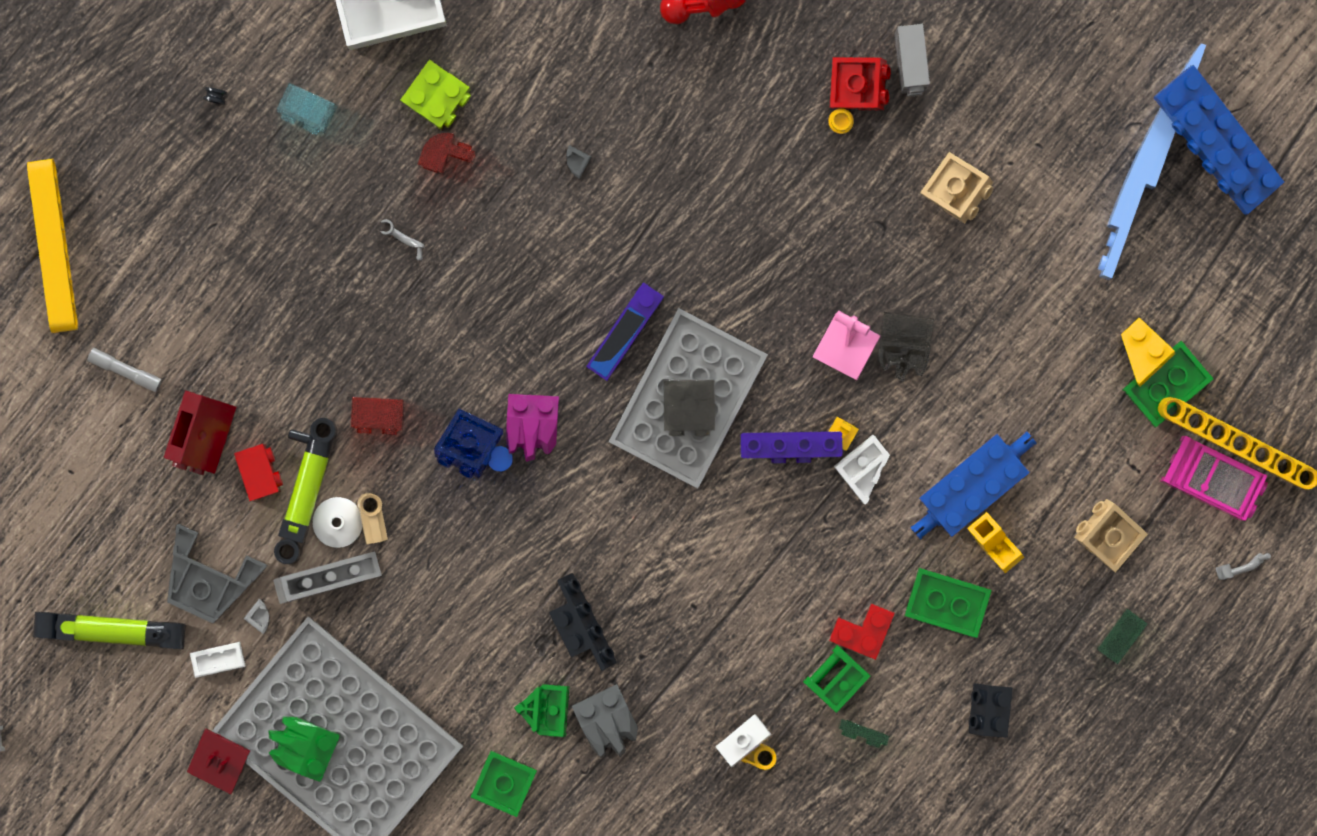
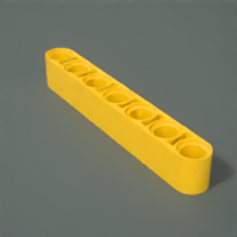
(52, 245)
(1249, 447)

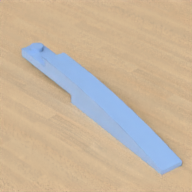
(1142, 173)

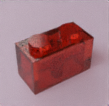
(377, 414)

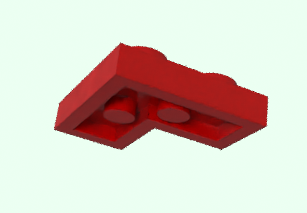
(865, 638)

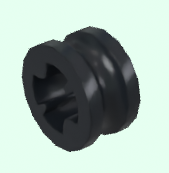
(215, 95)

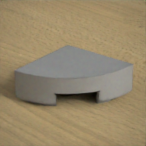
(259, 616)

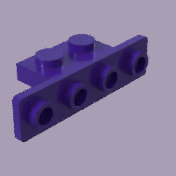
(791, 445)

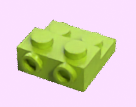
(436, 95)

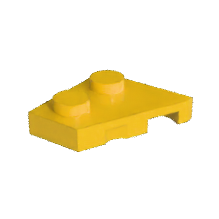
(1145, 350)

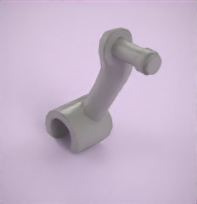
(405, 239)
(1225, 571)

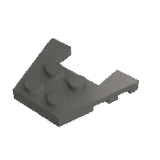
(202, 588)

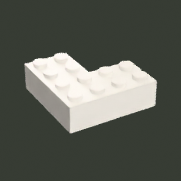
(384, 20)

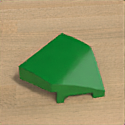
(546, 710)

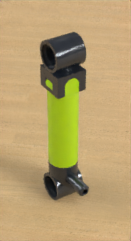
(306, 488)
(109, 630)

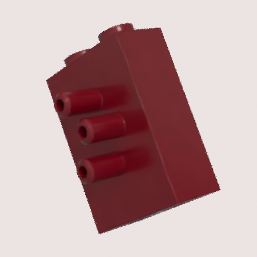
(199, 433)

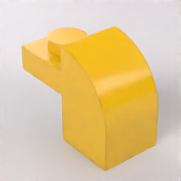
(995, 542)

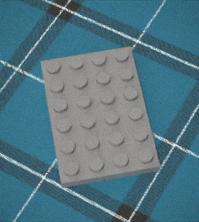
(687, 352)

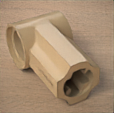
(372, 521)

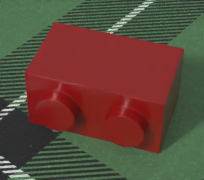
(258, 472)

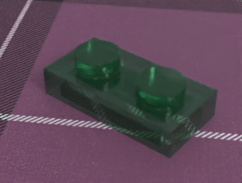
(1121, 636)
(872, 736)

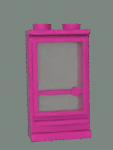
(1215, 479)

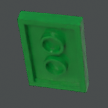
(1177, 378)
(947, 602)

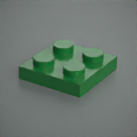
(503, 783)

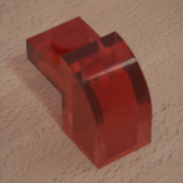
(439, 148)

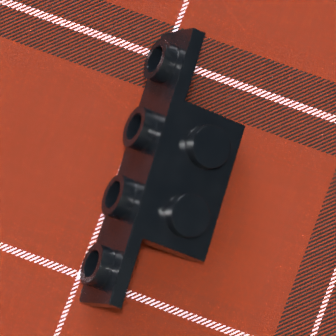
(578, 625)

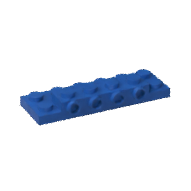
(1218, 140)

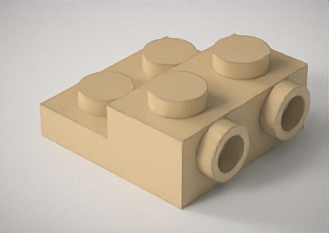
(958, 188)
(1110, 534)

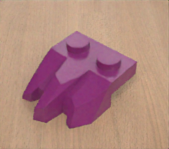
(531, 423)

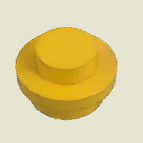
(841, 121)

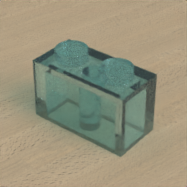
(306, 109)

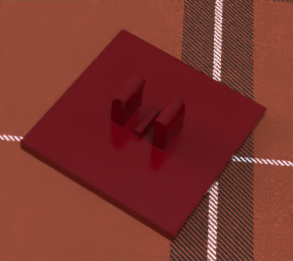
(218, 761)

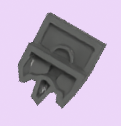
(606, 721)

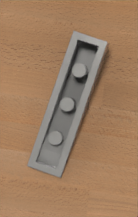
(327, 577)

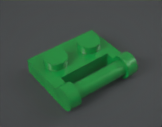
(843, 685)

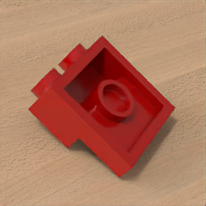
(859, 83)

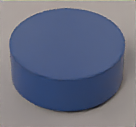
(500, 459)

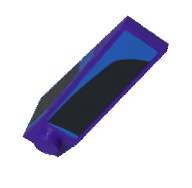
(625, 331)

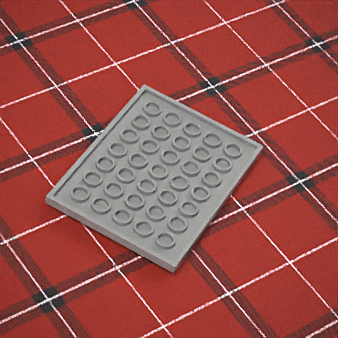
(385, 742)

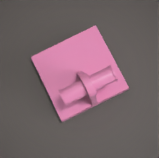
(847, 345)

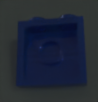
(467, 444)

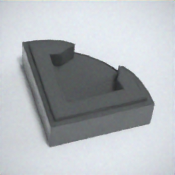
(577, 161)

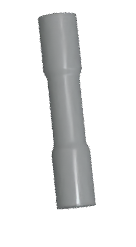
(138, 376)

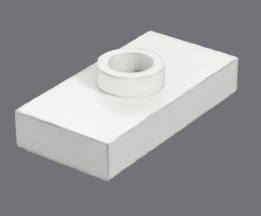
(217, 659)
(743, 740)

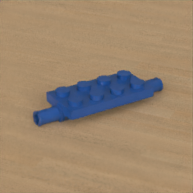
(973, 485)

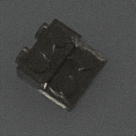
(689, 407)

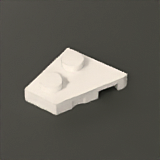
(863, 467)

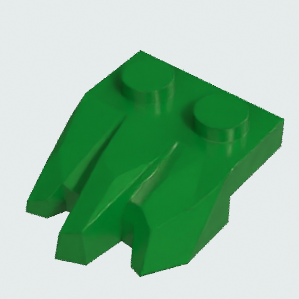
(303, 747)

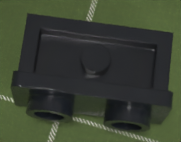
(990, 710)

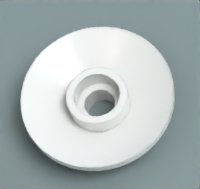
(350, 526)

